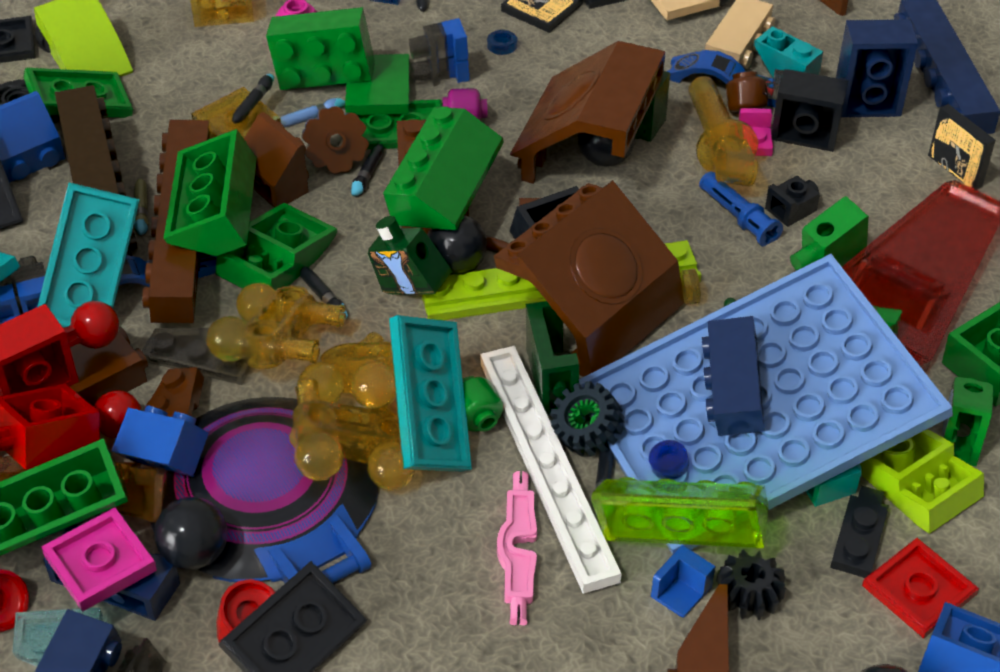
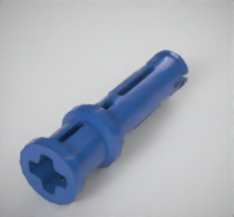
(749, 215)

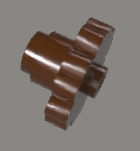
(318, 135)

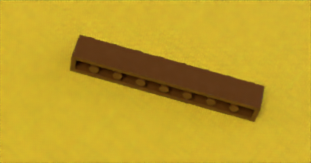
(173, 268)

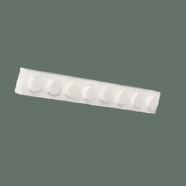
(551, 472)

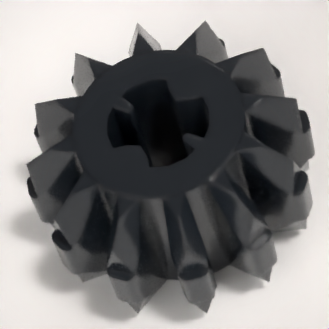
(752, 583)

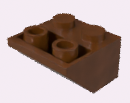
(280, 161)

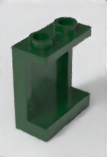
(549, 372)

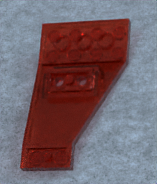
(928, 263)

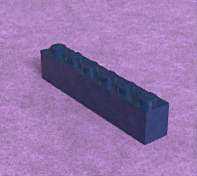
(948, 65)

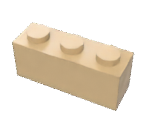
(740, 28)

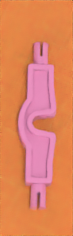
(518, 563)

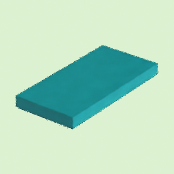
(88, 250)
(430, 394)

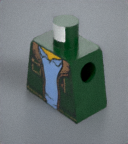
(406, 260)

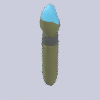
(141, 192)

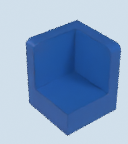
(682, 581)

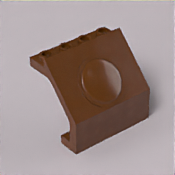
(595, 97)
(598, 272)

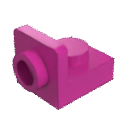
(760, 121)

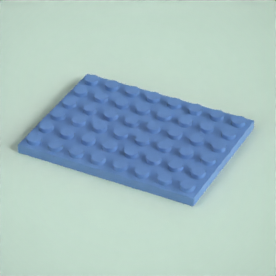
(830, 389)

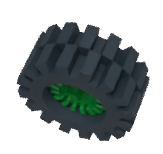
(572, 414)

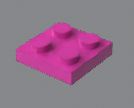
(99, 559)

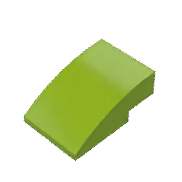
(82, 36)
(925, 479)

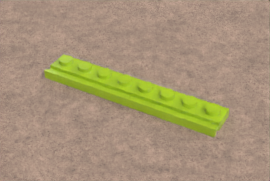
(501, 291)

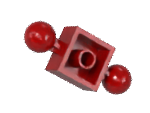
(38, 350)
(57, 421)

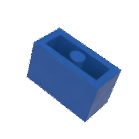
(161, 440)

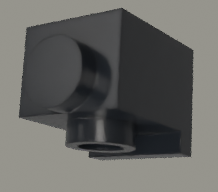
(797, 195)

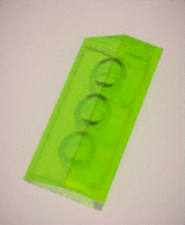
(682, 512)

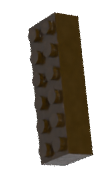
(90, 143)

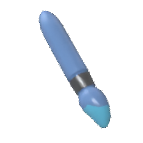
(310, 112)

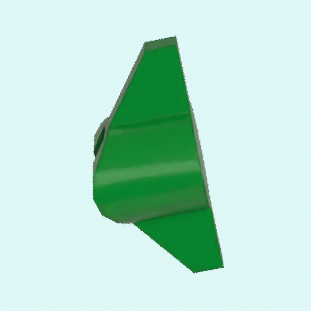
(890, 316)

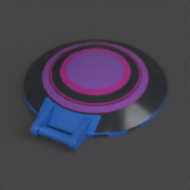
(270, 509)

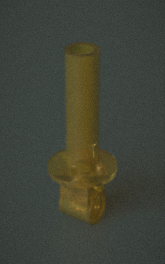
(726, 144)

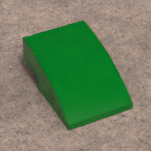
(276, 248)

